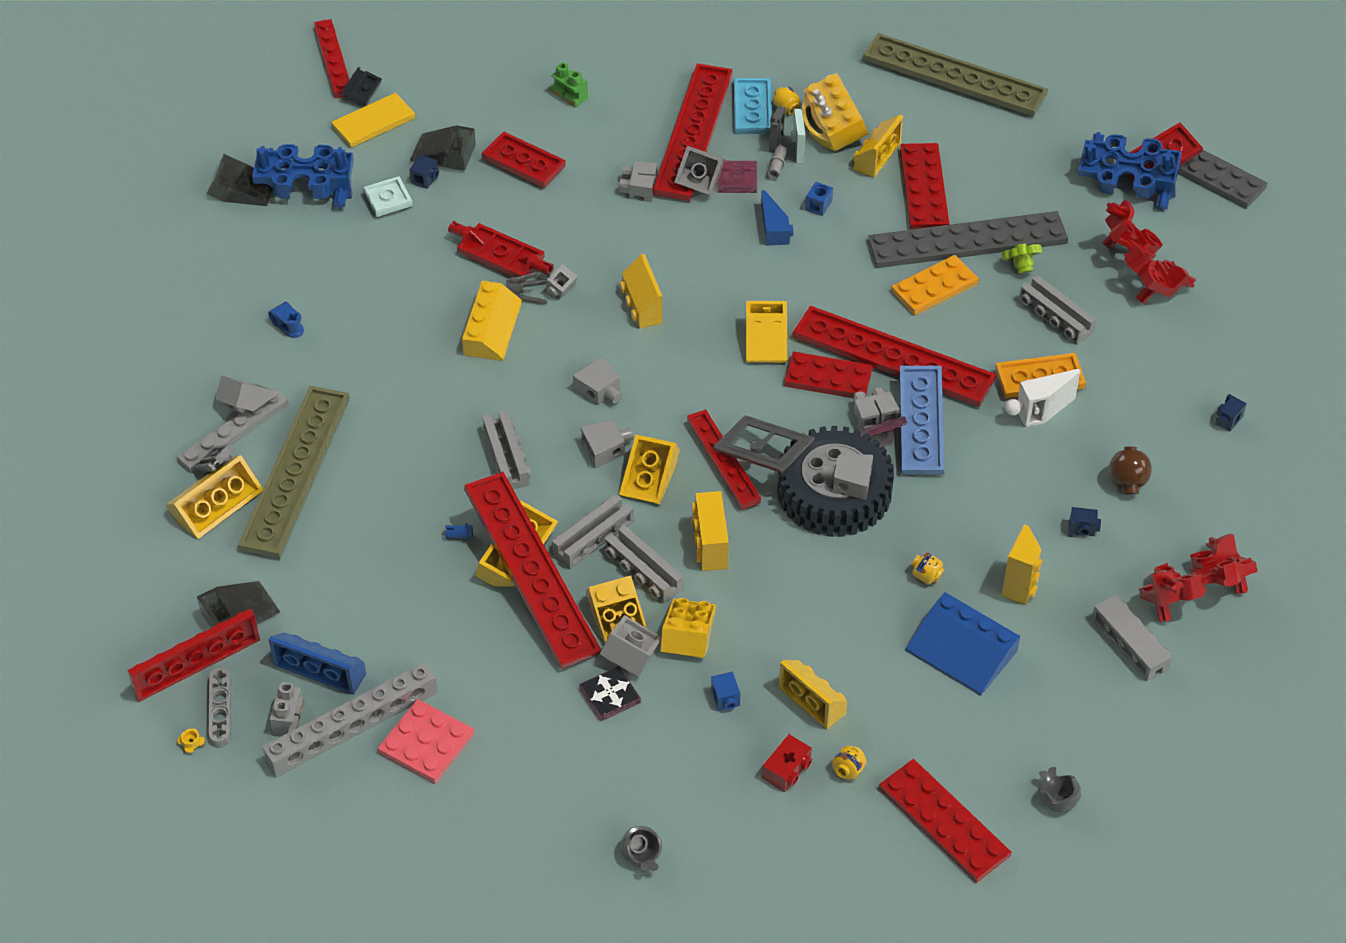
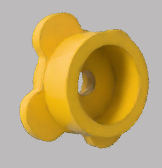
(188, 735)

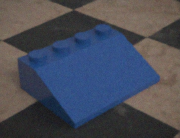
(963, 643)

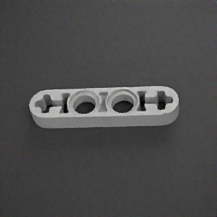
(220, 707)

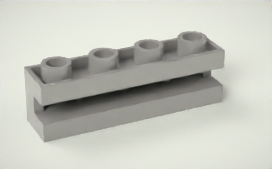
(1057, 310)
(505, 449)
(591, 531)
(644, 564)
(1131, 637)

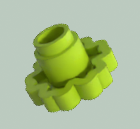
(1022, 256)

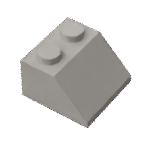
(699, 170)
(242, 394)
(631, 646)

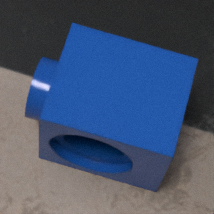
(819, 198)
(725, 691)

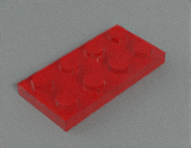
(1176, 139)
(523, 159)
(827, 375)

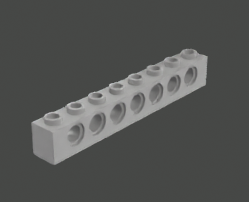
(349, 719)

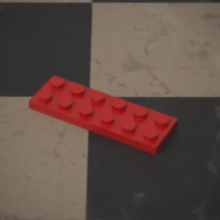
(924, 185)
(194, 655)
(945, 820)

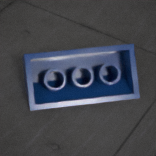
(317, 662)

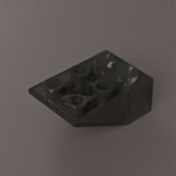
(449, 146)
(234, 184)
(229, 600)

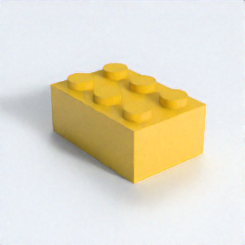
(710, 531)

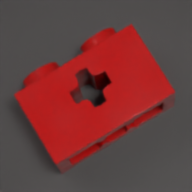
(787, 763)

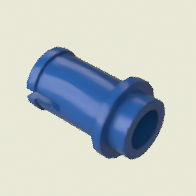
(459, 531)

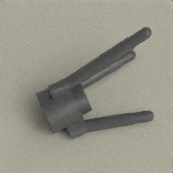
(516, 286)

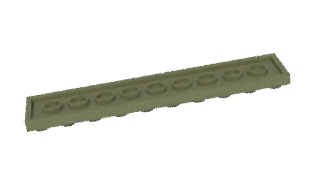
(955, 74)
(294, 472)

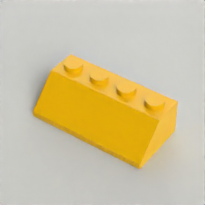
(491, 322)
(215, 497)
(491, 567)

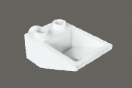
(1044, 397)

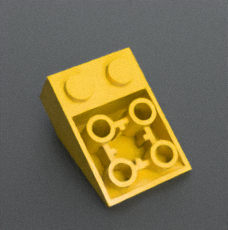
(766, 331)
(613, 601)
(688, 627)

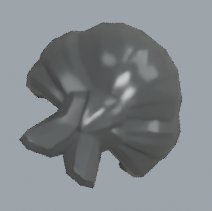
(1059, 792)
(642, 847)

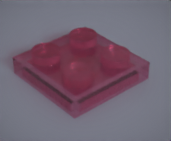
(738, 177)

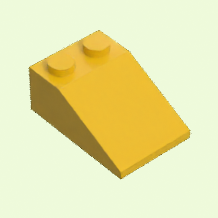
(649, 469)

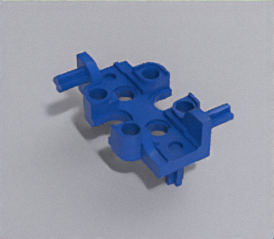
(1160, 178)
(334, 179)

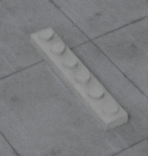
(232, 431)

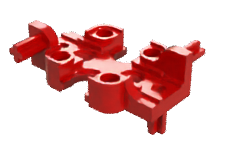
(1157, 276)
(1217, 565)

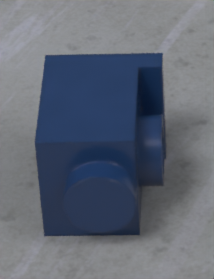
(1230, 412)
(1083, 522)

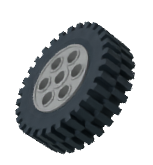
(812, 497)

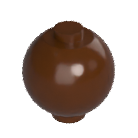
(1130, 470)

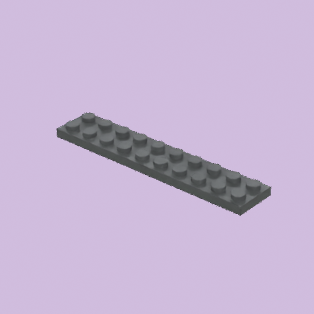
(966, 239)

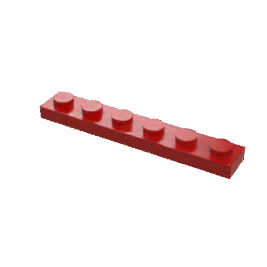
(332, 56)
(726, 465)

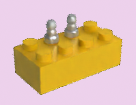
(832, 113)

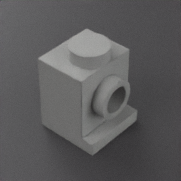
(561, 276)

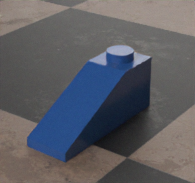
(775, 222)

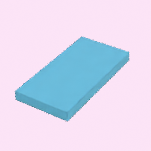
(752, 105)

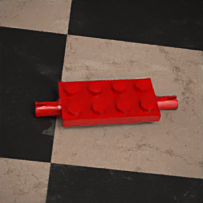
(499, 250)

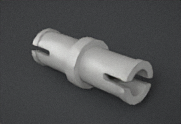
(777, 162)

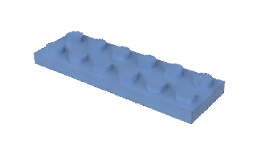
(923, 408)

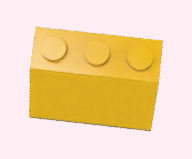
(879, 147)
(642, 293)
(1023, 568)
(811, 692)

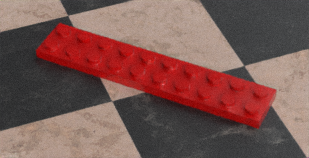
(693, 126)
(889, 353)
(532, 570)

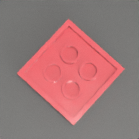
(426, 741)

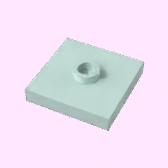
(798, 136)
(388, 196)

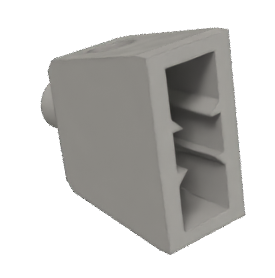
(598, 382)
(604, 441)
(850, 474)

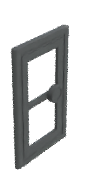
(724, 446)

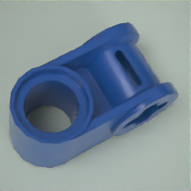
(287, 319)

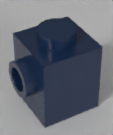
(424, 171)

